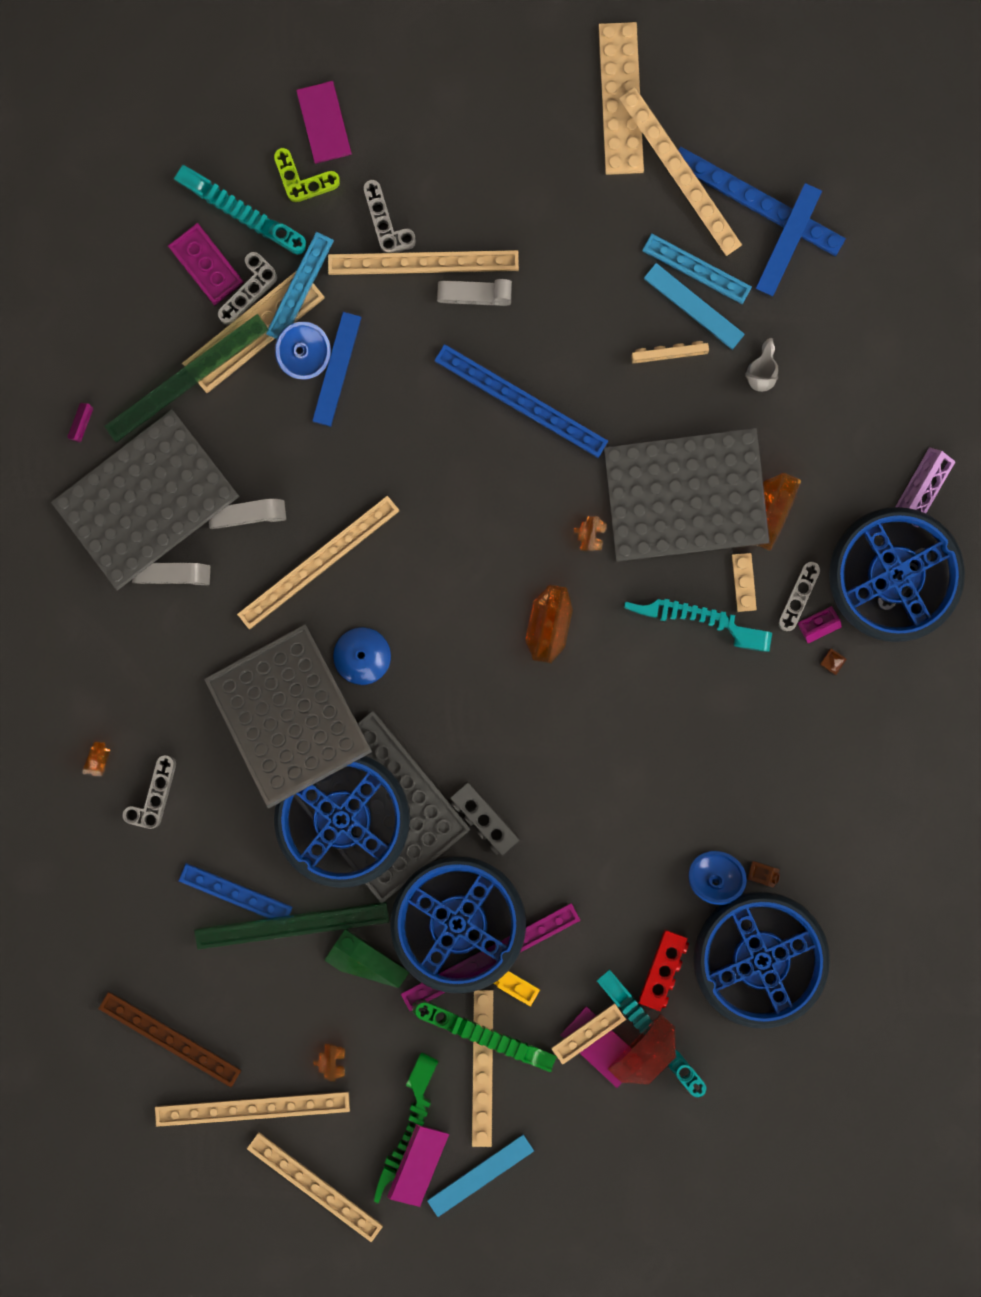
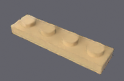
(662, 353)
(588, 1033)

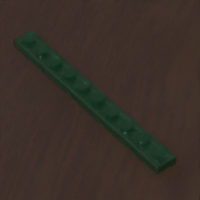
(187, 378)
(291, 925)

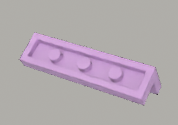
(921, 481)

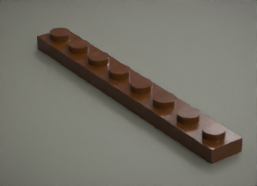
(170, 1039)

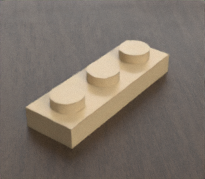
(744, 582)

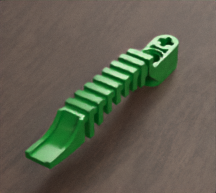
(484, 1036)
(418, 1082)

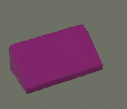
(80, 422)
(819, 624)

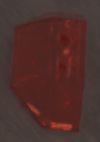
(647, 1054)

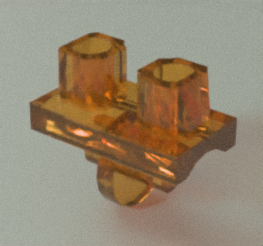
(588, 531)
(97, 759)
(327, 1062)

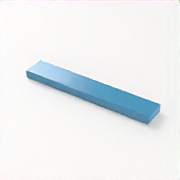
(696, 268)
(300, 284)
(694, 306)
(480, 1175)

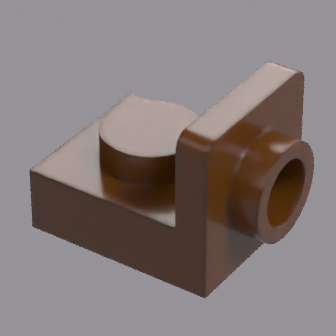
(764, 874)

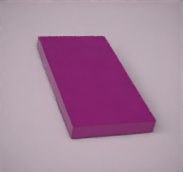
(324, 122)
(206, 264)
(601, 1052)
(418, 1165)

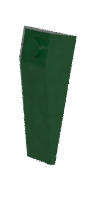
(361, 959)

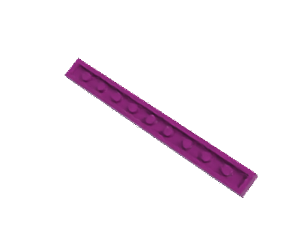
(481, 961)

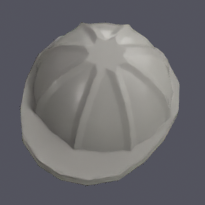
(764, 370)

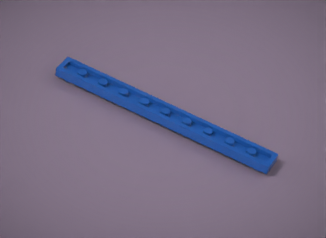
(759, 201)
(521, 401)

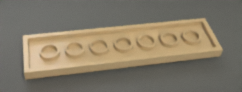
(618, 76)
(266, 309)

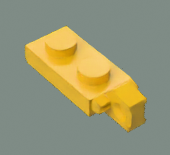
(518, 988)

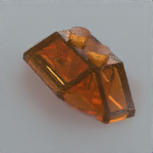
(779, 498)
(549, 624)

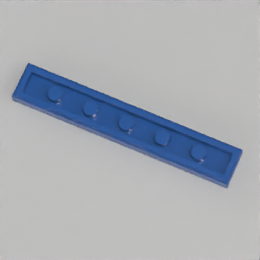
(788, 239)
(337, 369)
(233, 892)

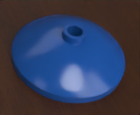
(314, 350)
(369, 668)
(721, 869)

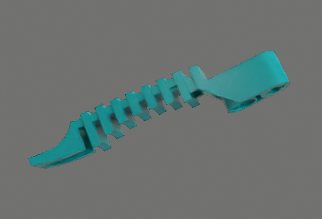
(237, 210)
(744, 637)
(641, 1021)

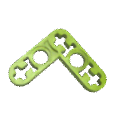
(296, 184)

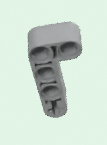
(383, 217)
(244, 292)
(475, 292)
(249, 512)
(174, 574)
(154, 790)

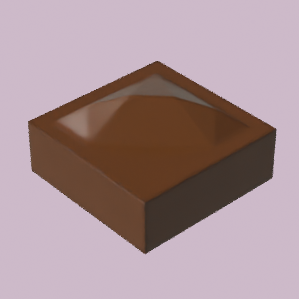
(833, 661)

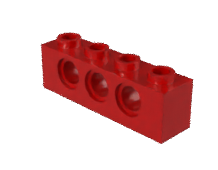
(668, 940)

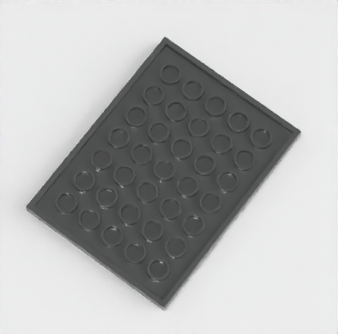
(687, 495)
(144, 499)
(287, 716)
(432, 818)

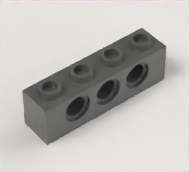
(508, 838)

